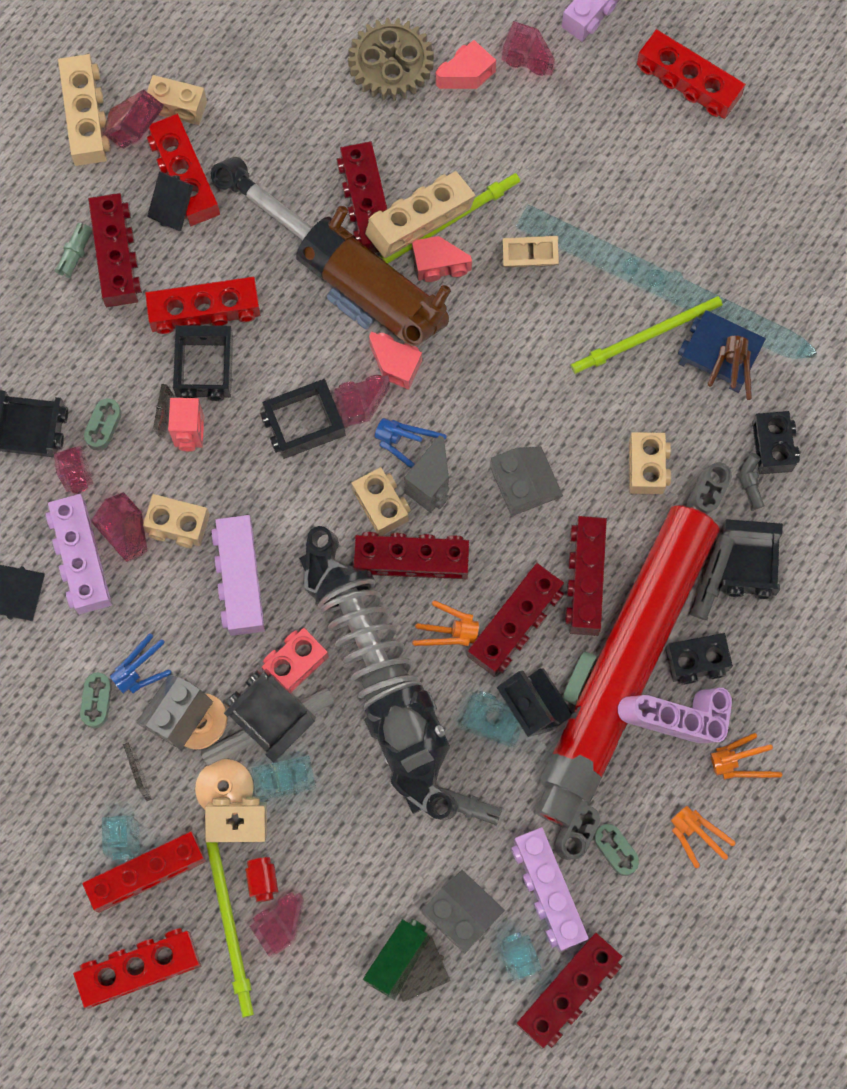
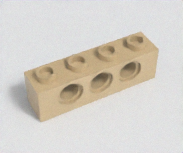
(74, 72)
(391, 238)

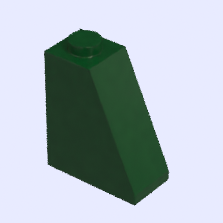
(397, 958)

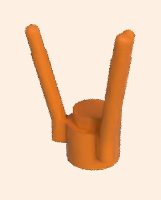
(463, 631)
(725, 761)
(689, 822)

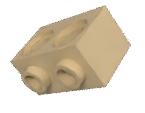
(179, 98)
(530, 251)
(643, 463)
(376, 503)
(179, 514)

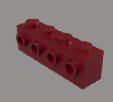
(362, 187)
(113, 250)
(412, 556)
(588, 576)
(515, 620)
(569, 990)

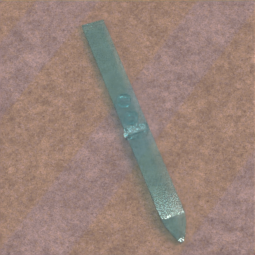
(659, 281)

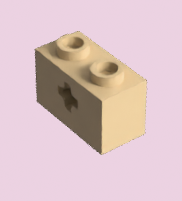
(221, 829)

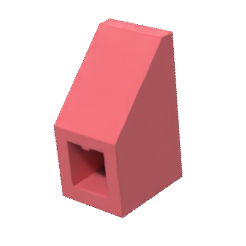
(467, 69)
(439, 258)
(395, 359)

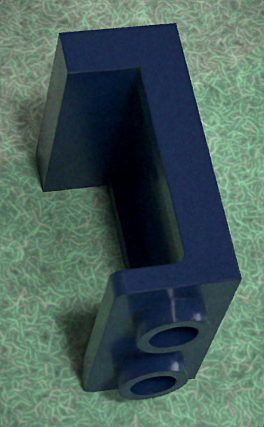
(708, 337)

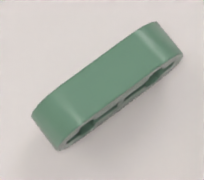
(96, 422)
(580, 677)
(89, 699)
(622, 846)

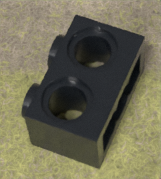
(768, 442)
(696, 651)

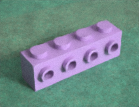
(584, 16)
(79, 554)
(239, 575)
(550, 889)

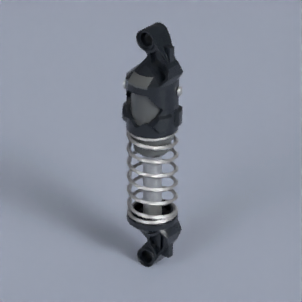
(397, 705)

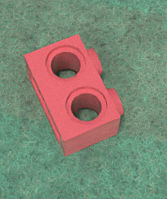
(186, 423)
(300, 666)

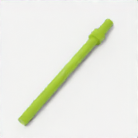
(494, 191)
(599, 357)
(241, 985)

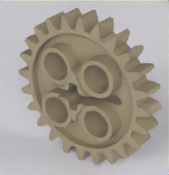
(406, 43)

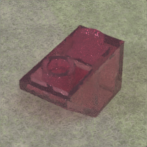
(528, 49)
(132, 118)
(361, 400)
(73, 469)
(122, 526)
(279, 927)

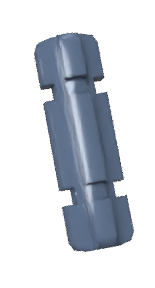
(350, 308)

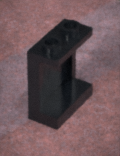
(31, 425)
(753, 559)
(535, 702)
(269, 713)

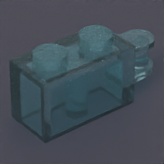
(121, 838)

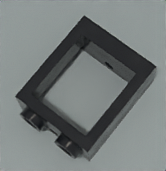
(208, 337)
(334, 431)

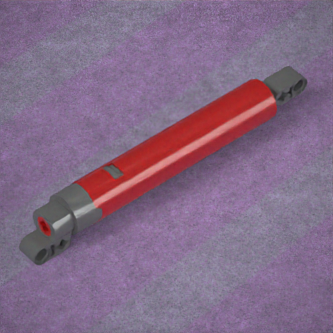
(628, 662)

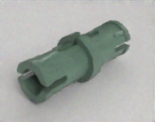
(74, 250)

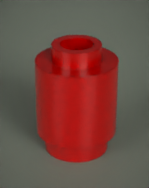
(261, 879)

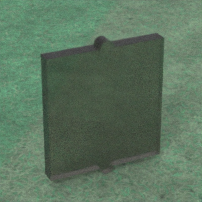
(162, 411)
(137, 772)
(426, 974)

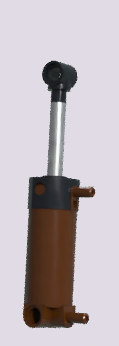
(347, 263)

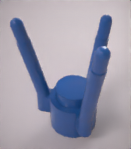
(392, 431)
(126, 675)

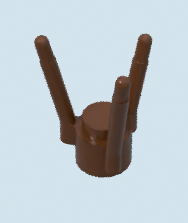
(736, 353)

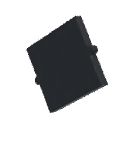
(170, 201)
(19, 592)

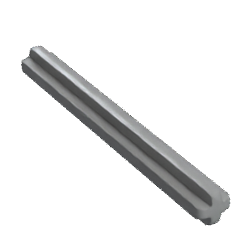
(242, 739)

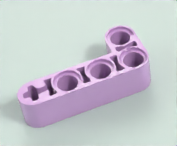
(700, 724)

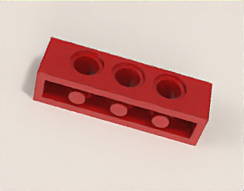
(686, 62)
(170, 133)
(189, 298)
(144, 872)
(94, 992)

